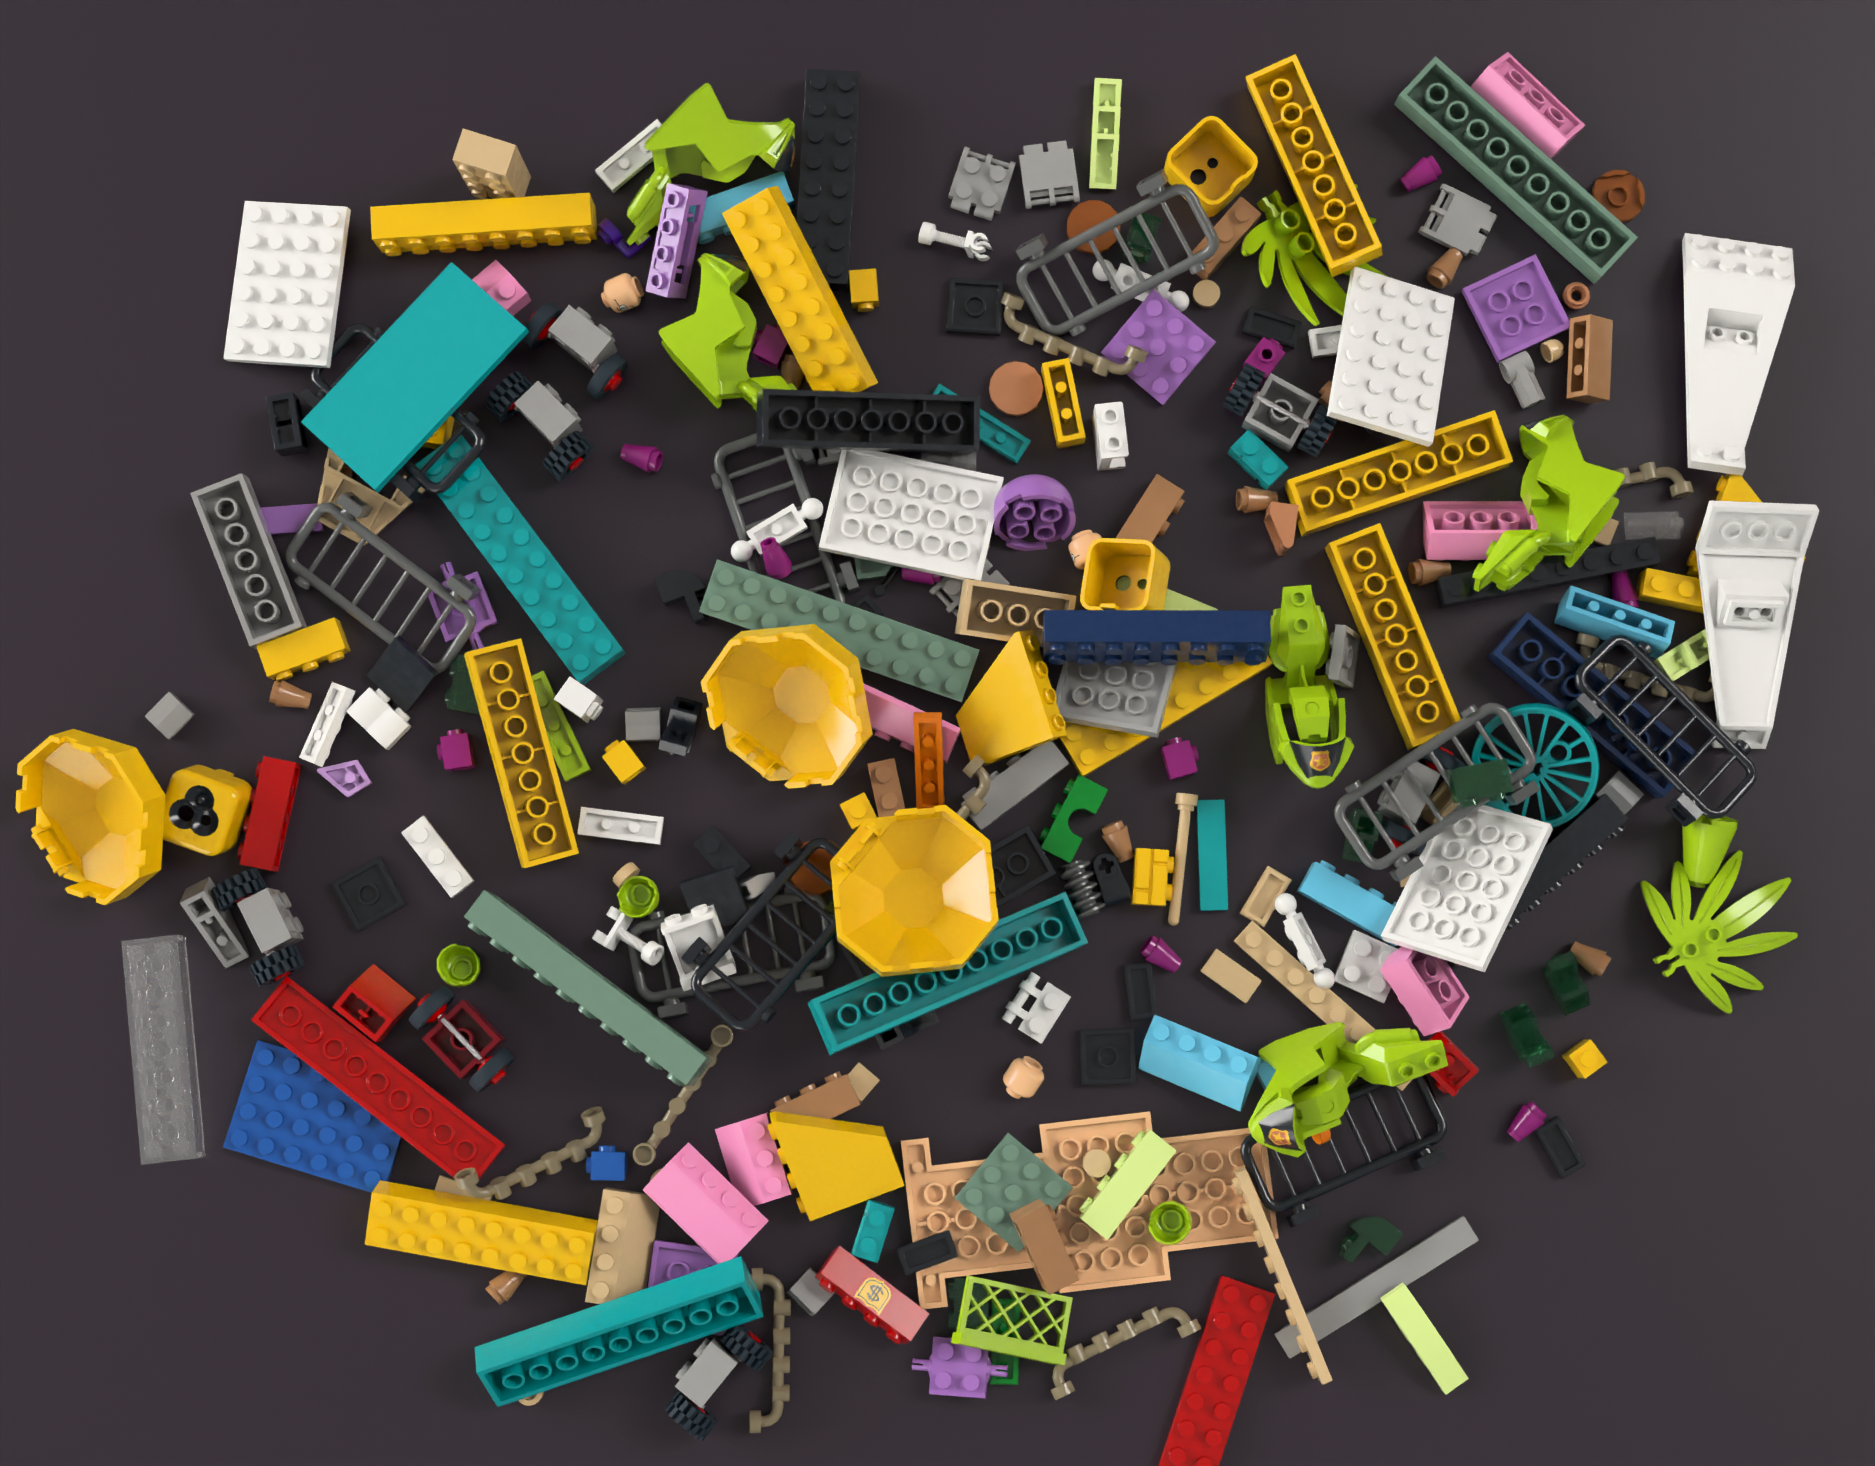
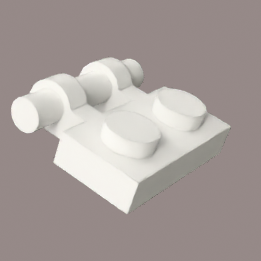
(1043, 1012)

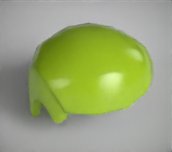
(638, 897)
(458, 965)
(1170, 1222)

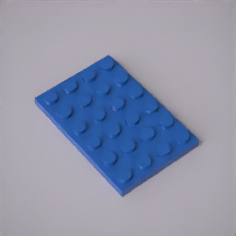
(308, 1123)

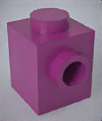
(770, 346)
(1266, 356)
(456, 751)
(1179, 758)

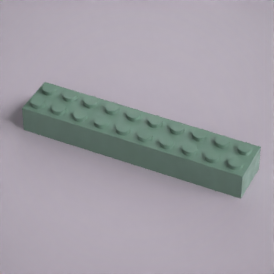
(1515, 170)
(877, 641)
(588, 988)

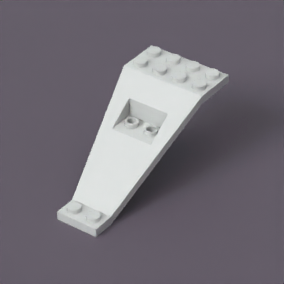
(1732, 326)
(1753, 561)

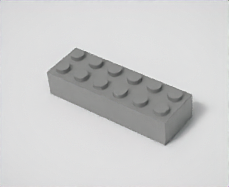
(248, 560)

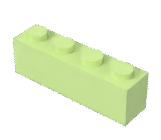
(1127, 1183)

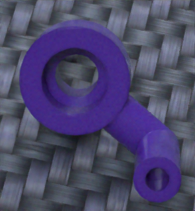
(611, 234)

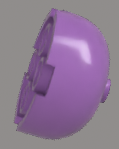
(1034, 499)

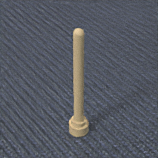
(1185, 804)

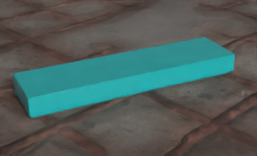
(996, 434)
(1212, 855)

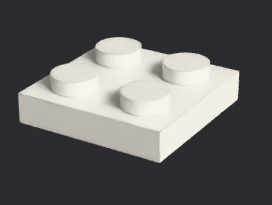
(1362, 964)

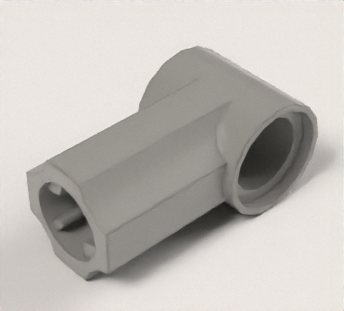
(1519, 372)

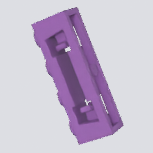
(676, 240)

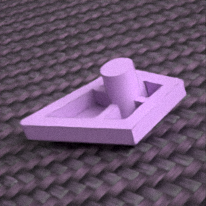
(346, 777)

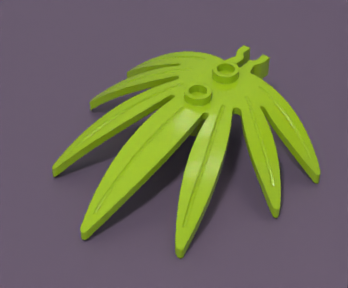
(1289, 236)
(1703, 940)

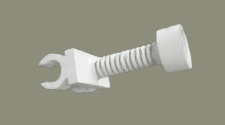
(972, 247)
(650, 952)

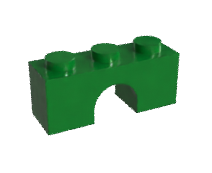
(1083, 796)

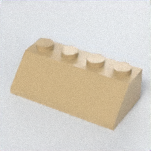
(622, 1245)

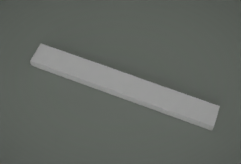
(1368, 1290)

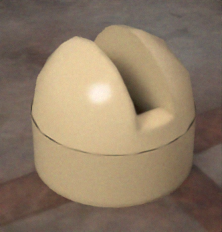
(1551, 350)

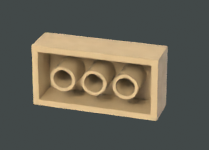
(491, 166)
(1002, 610)

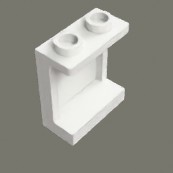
(1110, 436)
(683, 932)

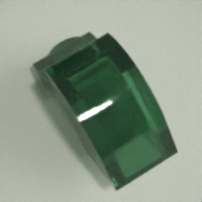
(1365, 829)
(1565, 983)
(1525, 1035)
(1370, 1230)

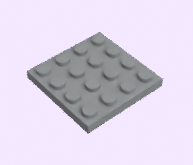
(1115, 696)

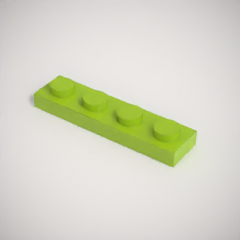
(559, 732)

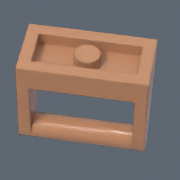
(1281, 525)

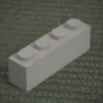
(1018, 781)

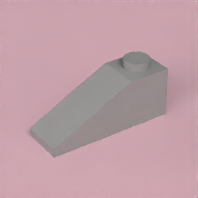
(215, 925)

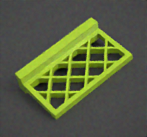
(1002, 1343)

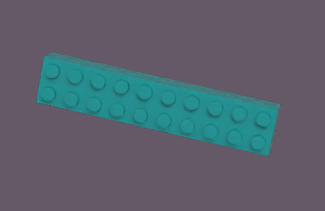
(525, 565)
(885, 1002)
(618, 1331)

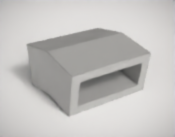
(169, 715)
(643, 724)
(1620, 791)
(756, 884)
(809, 1293)

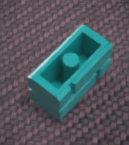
(1257, 459)
(873, 1230)

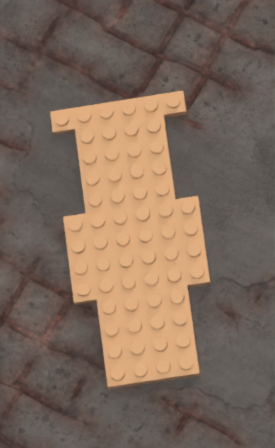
(1194, 1177)

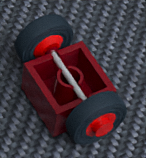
(462, 1038)

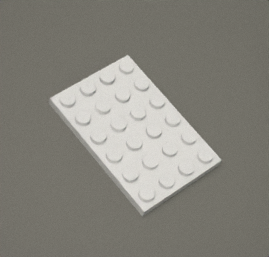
(287, 284)
(1391, 357)
(911, 514)
(1468, 887)

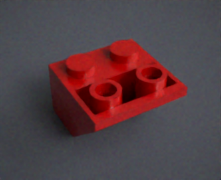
(374, 1003)

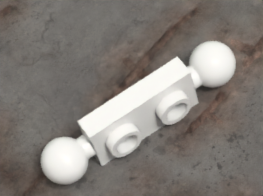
(1126, 278)
(781, 526)
(1300, 933)

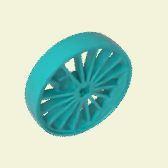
(1547, 760)

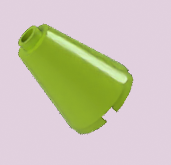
(1705, 847)

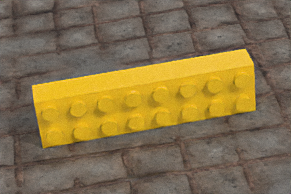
(1314, 166)
(484, 223)
(798, 293)
(1398, 473)
(1393, 635)
(1191, 689)
(521, 753)
(481, 1232)

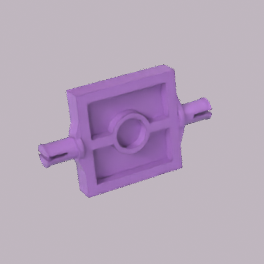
(455, 620)
(958, 1369)

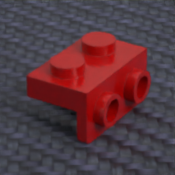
(1459, 1068)

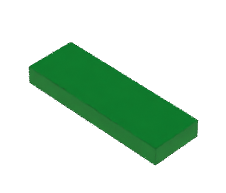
(999, 1327)

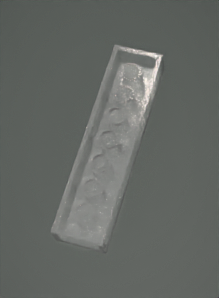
(163, 1049)

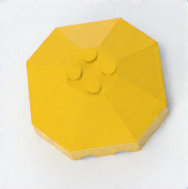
(789, 703)
(94, 813)
(914, 891)

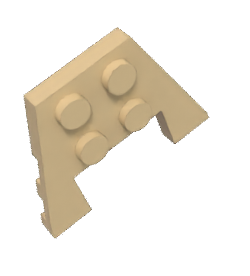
(336, 483)

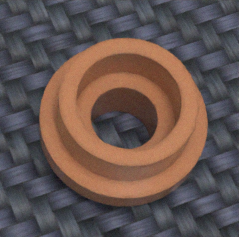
(1583, 292)

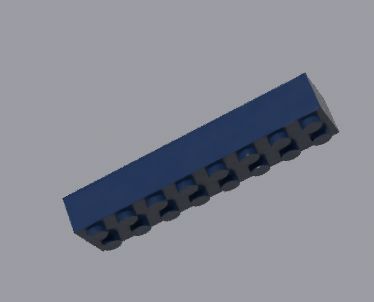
(1156, 636)
(1547, 671)

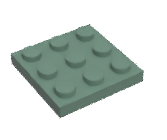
(1008, 1182)

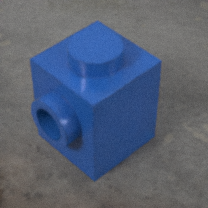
(607, 1164)

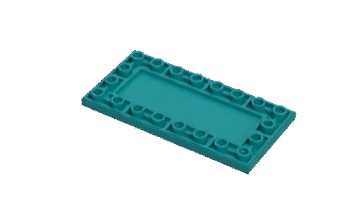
(415, 377)

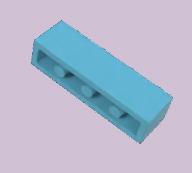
(713, 220)
(1606, 617)
(1346, 898)

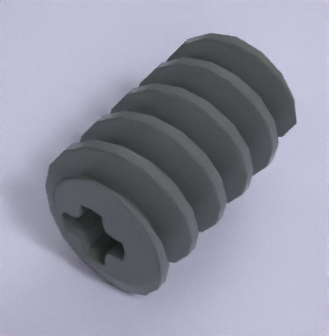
(1081, 888)

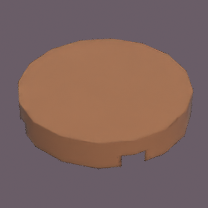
(1015, 388)

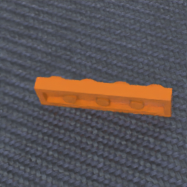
(928, 759)

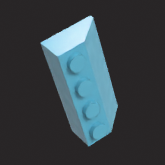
(1198, 1063)

